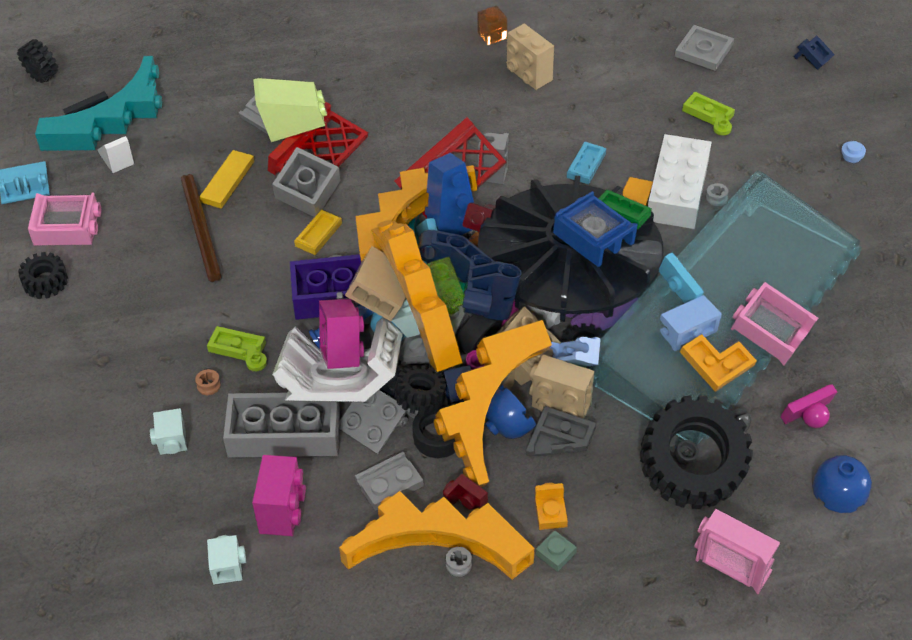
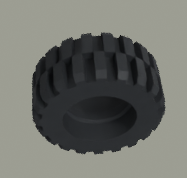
(712, 421)

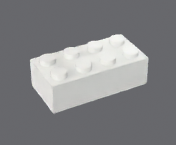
(679, 181)

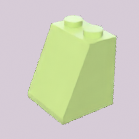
(289, 107)

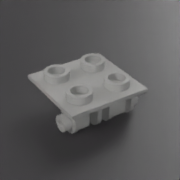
(373, 420)

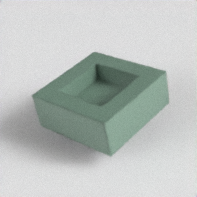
(556, 551)

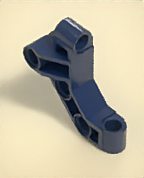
(488, 284)

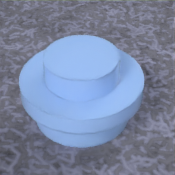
(853, 151)

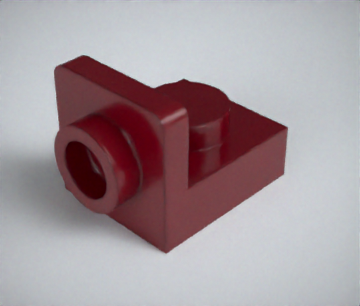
(476, 215)
(467, 491)

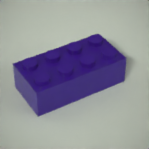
(320, 280)

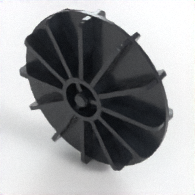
(555, 273)

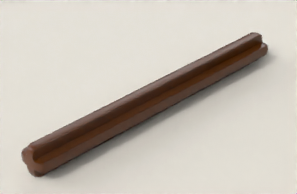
(201, 228)

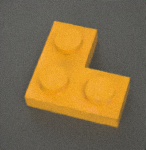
(717, 367)

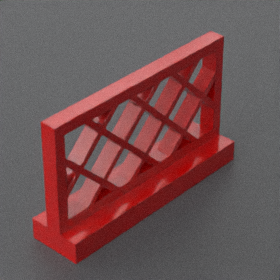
(305, 140)
(451, 143)

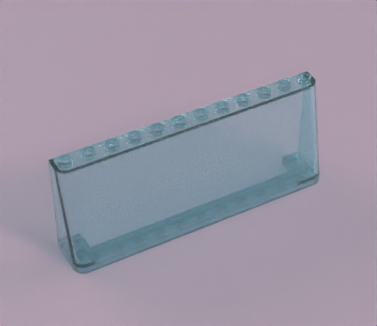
(751, 241)

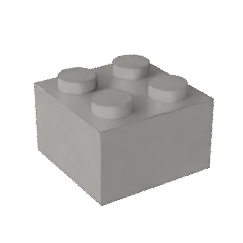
(306, 182)

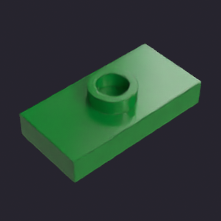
(627, 208)

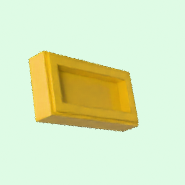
(318, 232)

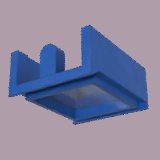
(592, 227)

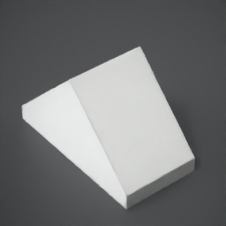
(117, 154)

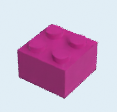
(340, 333)
(278, 495)

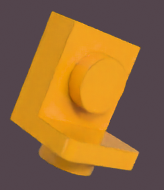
(550, 506)

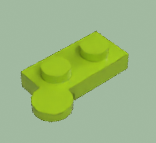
(710, 112)
(239, 346)

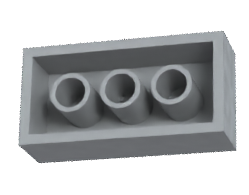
(280, 427)

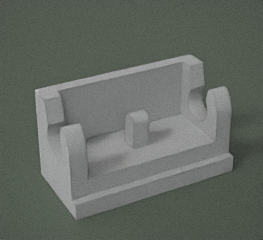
(501, 145)

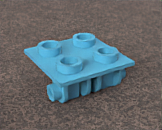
(23, 182)

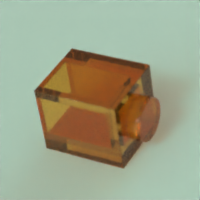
(492, 25)

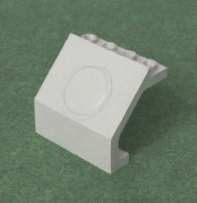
(308, 379)

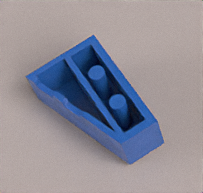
(448, 194)

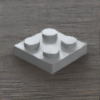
(704, 47)

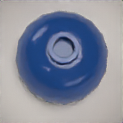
(507, 415)
(842, 484)

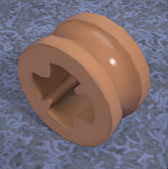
(210, 388)

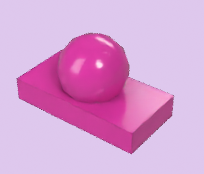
(811, 408)

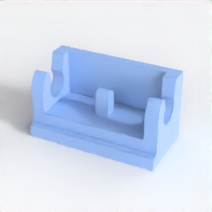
(690, 321)
(580, 352)

